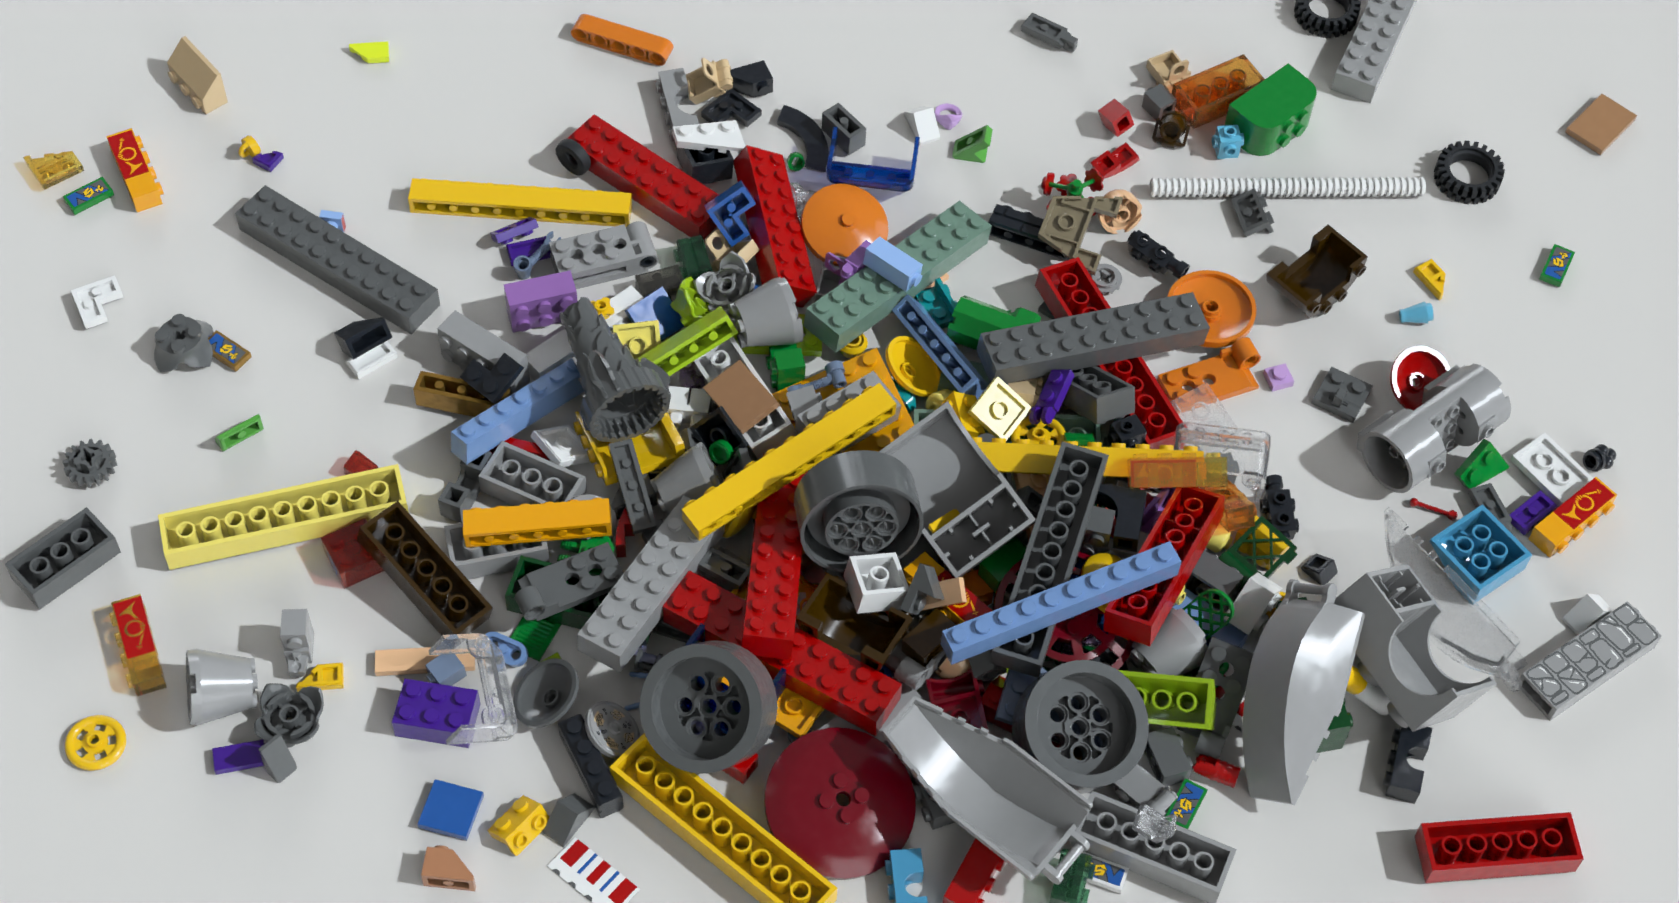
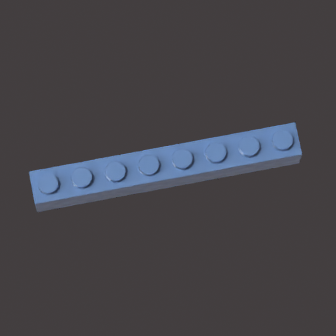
(516, 412)

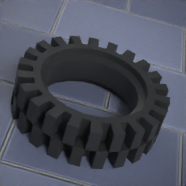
(1327, 25)
(1474, 154)

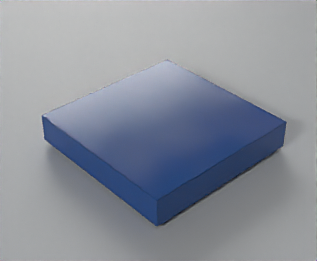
(656, 307)
(450, 809)

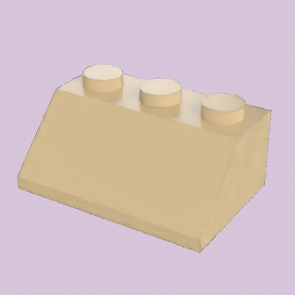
(196, 77)

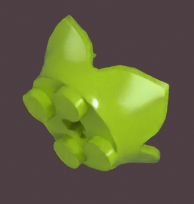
(689, 303)

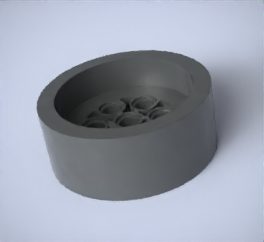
(856, 508)
(1096, 688)
(673, 727)

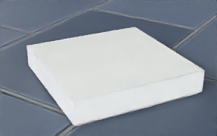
(561, 445)

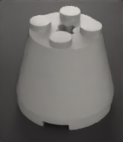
(767, 316)
(687, 477)
(1176, 648)
(218, 685)

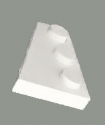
(714, 135)

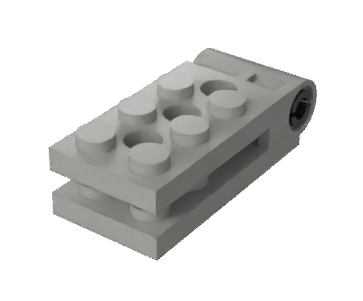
(605, 254)

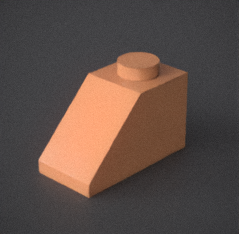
(446, 870)

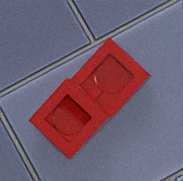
(1116, 161)
(623, 530)

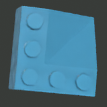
(1481, 551)

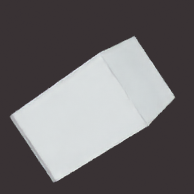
(923, 124)
(1586, 613)

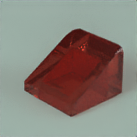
(358, 463)

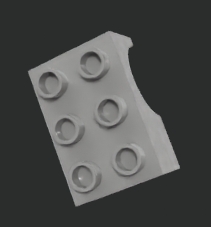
(957, 475)
(1398, 652)

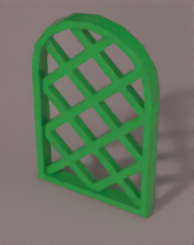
(1228, 602)

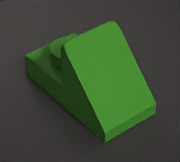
(973, 145)

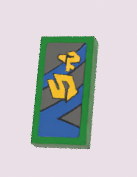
(88, 195)
(1557, 265)
(1188, 802)

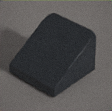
(1320, 568)

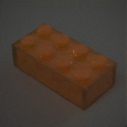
(1210, 92)

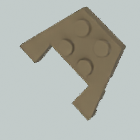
(1068, 222)

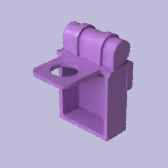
(851, 264)

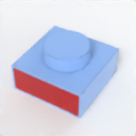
(334, 218)

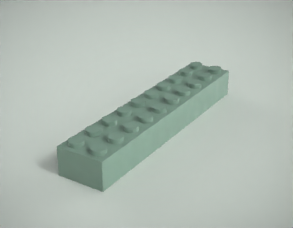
(870, 297)

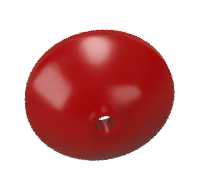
(1423, 367)

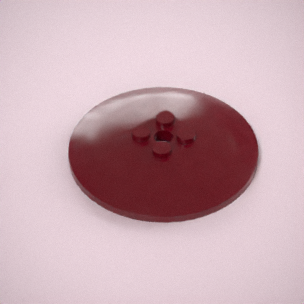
(811, 823)

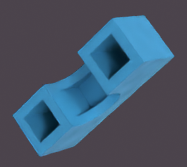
(905, 868)

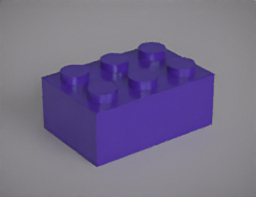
(434, 711)

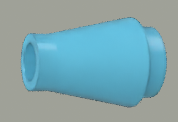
(1417, 313)

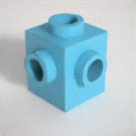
(1227, 141)

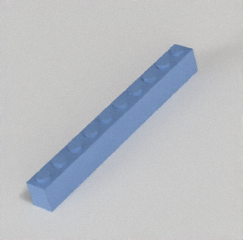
(1060, 603)

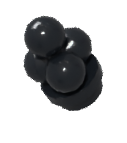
(1599, 458)

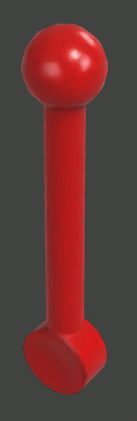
(1452, 515)

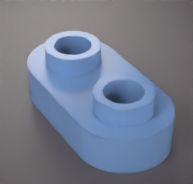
(508, 647)

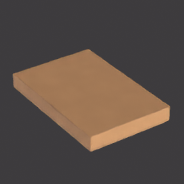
(1601, 124)
(741, 396)

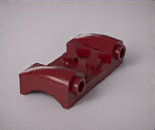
(960, 697)

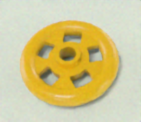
(1039, 433)
(88, 724)

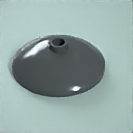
(546, 693)

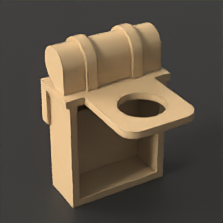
(1168, 69)
(709, 80)
(745, 249)

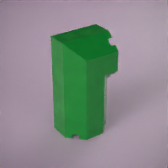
(978, 317)

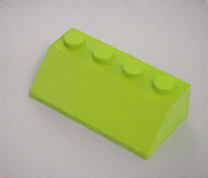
(1176, 699)

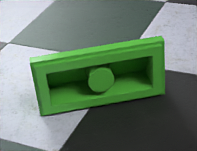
(239, 433)

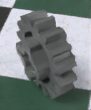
(79, 469)

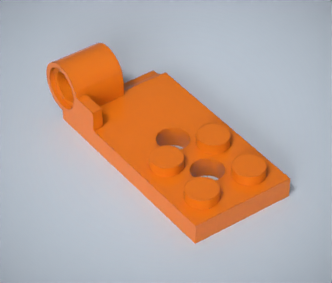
(1227, 371)

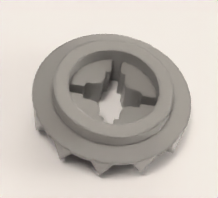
(1107, 272)

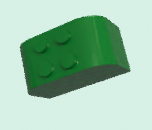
(1273, 111)

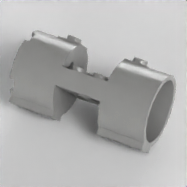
(1455, 409)

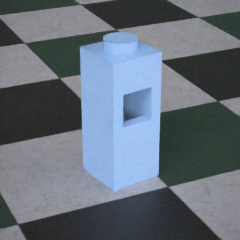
(893, 264)

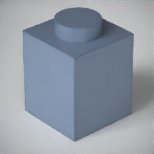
(445, 670)

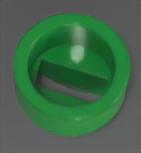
(799, 162)

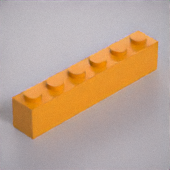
(537, 522)

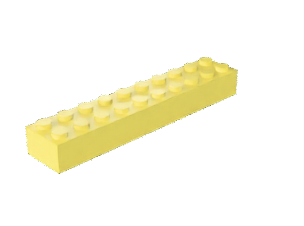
(277, 516)

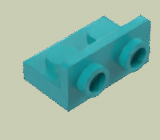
(938, 303)

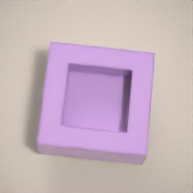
(1278, 377)

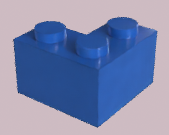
(726, 211)

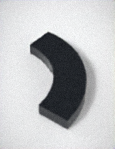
(810, 133)

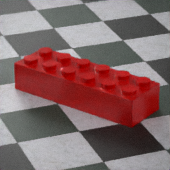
(1498, 847)

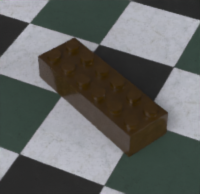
(423, 572)

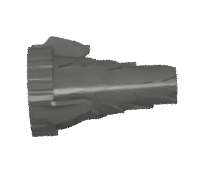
(620, 393)

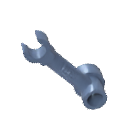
(524, 264)
(835, 376)

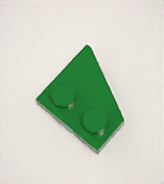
(1481, 465)

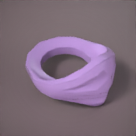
(950, 120)

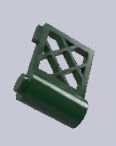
(1235, 559)

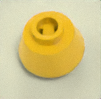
(855, 347)

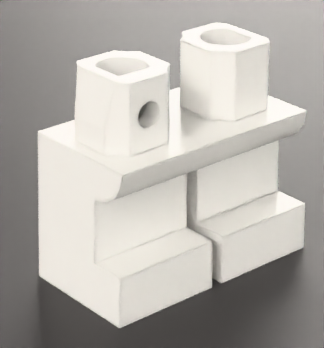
(688, 408)

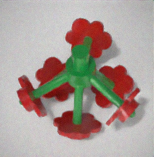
(1071, 186)

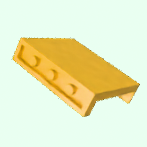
(654, 448)

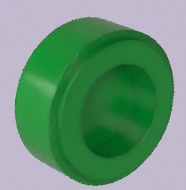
(721, 452)

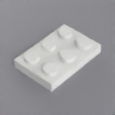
(1551, 469)

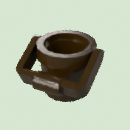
(1172, 127)

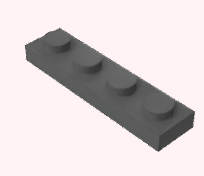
(632, 486)

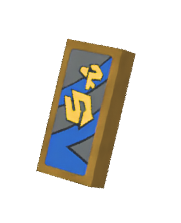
(228, 351)

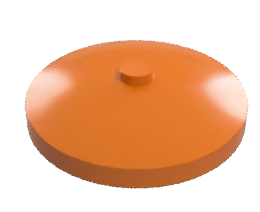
(841, 219)
(1224, 302)

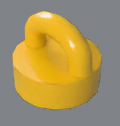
(251, 147)

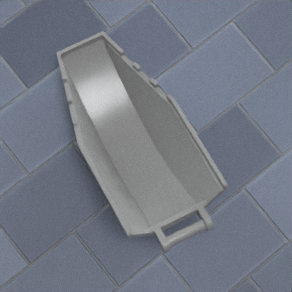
(1296, 688)
(991, 789)

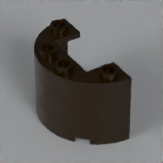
(1320, 274)
(864, 636)

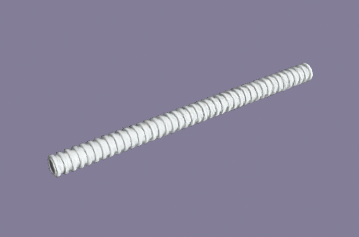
(1288, 186)

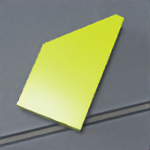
(371, 52)

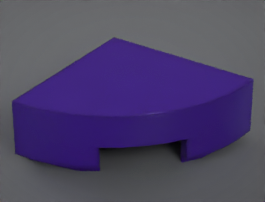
(269, 160)

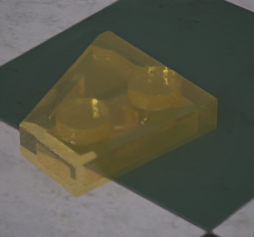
(54, 167)

